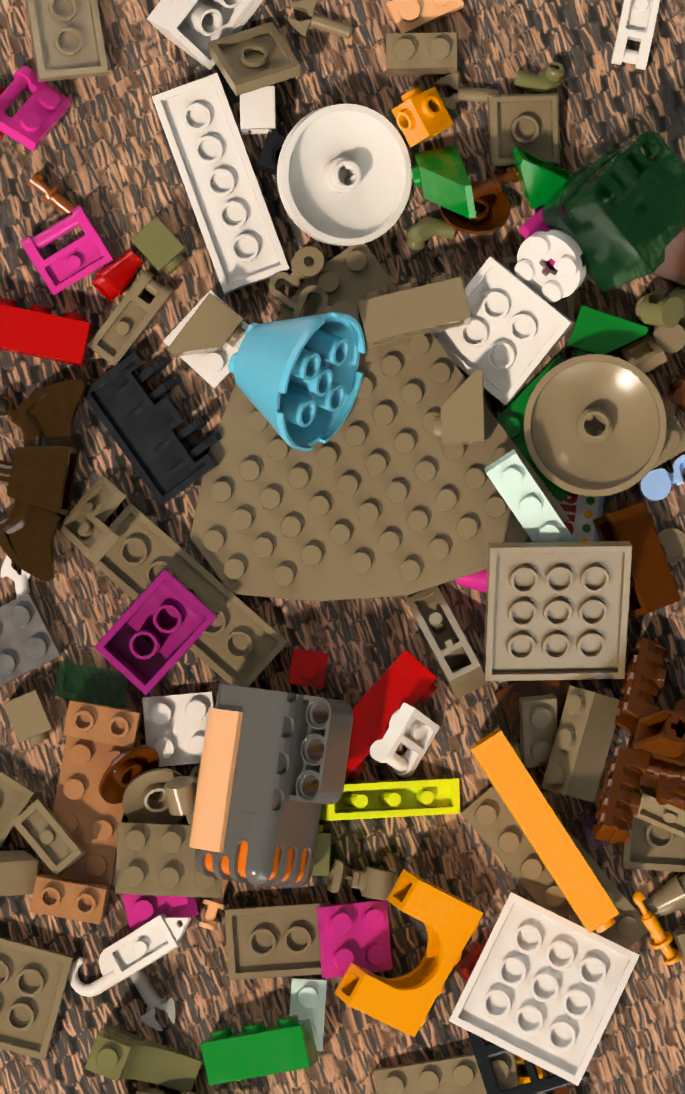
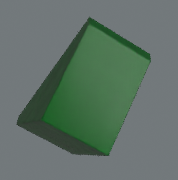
(538, 177)

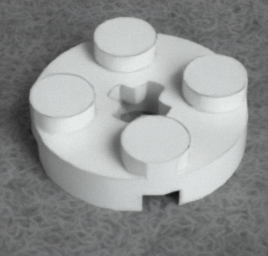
(535, 273)

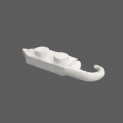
(132, 954)

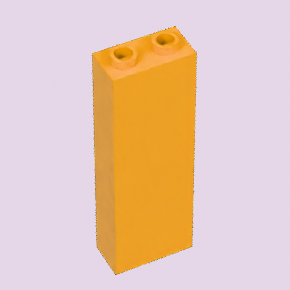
(544, 831)

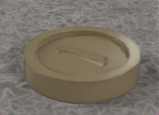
(673, 543)

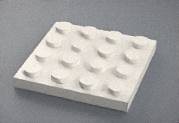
(544, 988)

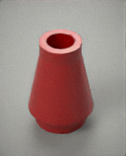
(116, 276)

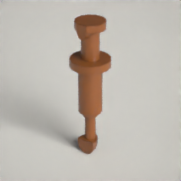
(52, 195)

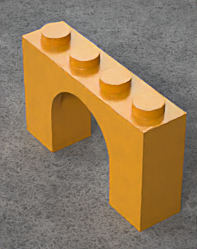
(407, 999)

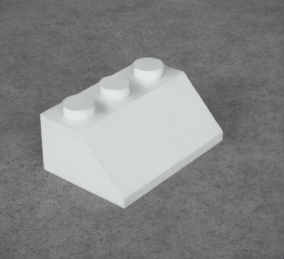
(196, 22)

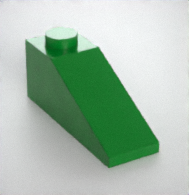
(444, 180)

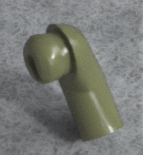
(426, 229)

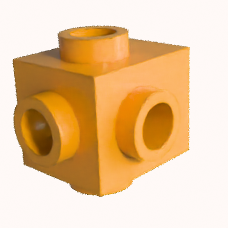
(421, 115)

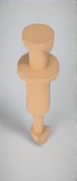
(213, 906)

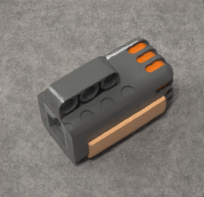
(263, 783)

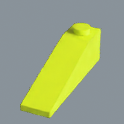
(394, 799)

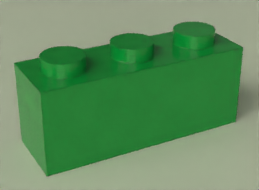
(259, 1050)

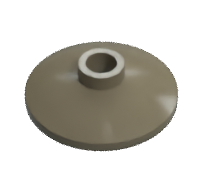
(148, 808)

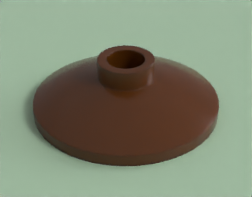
(491, 214)
(124, 769)

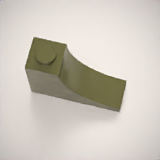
(130, 1056)

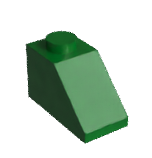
(601, 333)

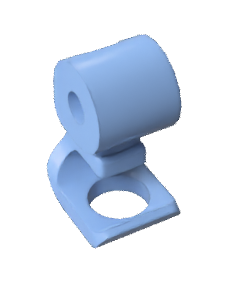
(658, 482)

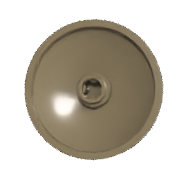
(595, 425)

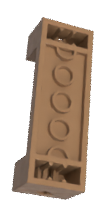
(92, 742)

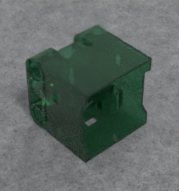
(623, 209)

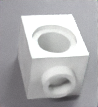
(258, 111)

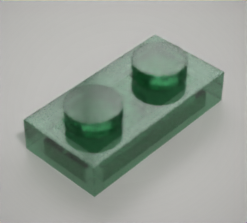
(91, 684)

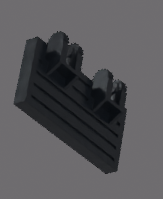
(148, 428)

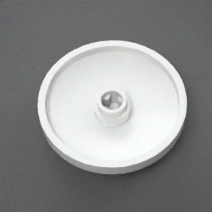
(344, 174)

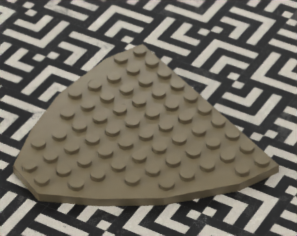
(373, 505)

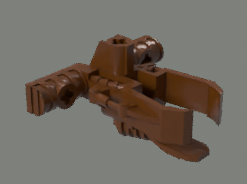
(653, 751)

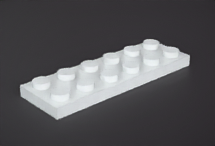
(220, 183)

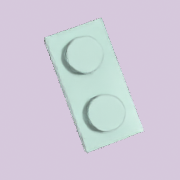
(308, 1002)

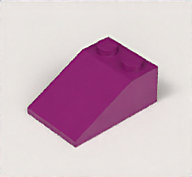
(155, 632)

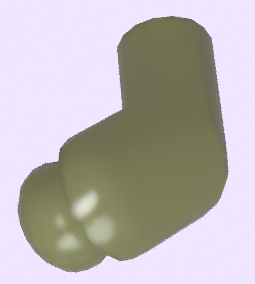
(542, 82)

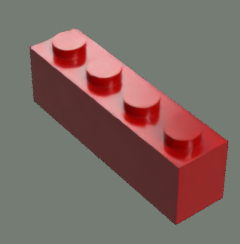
(44, 335)
(402, 682)

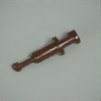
(493, 183)

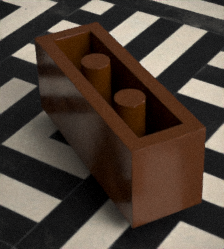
(651, 578)

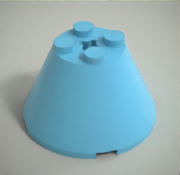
(302, 374)

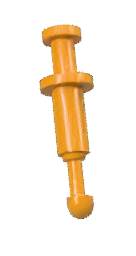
(660, 938)

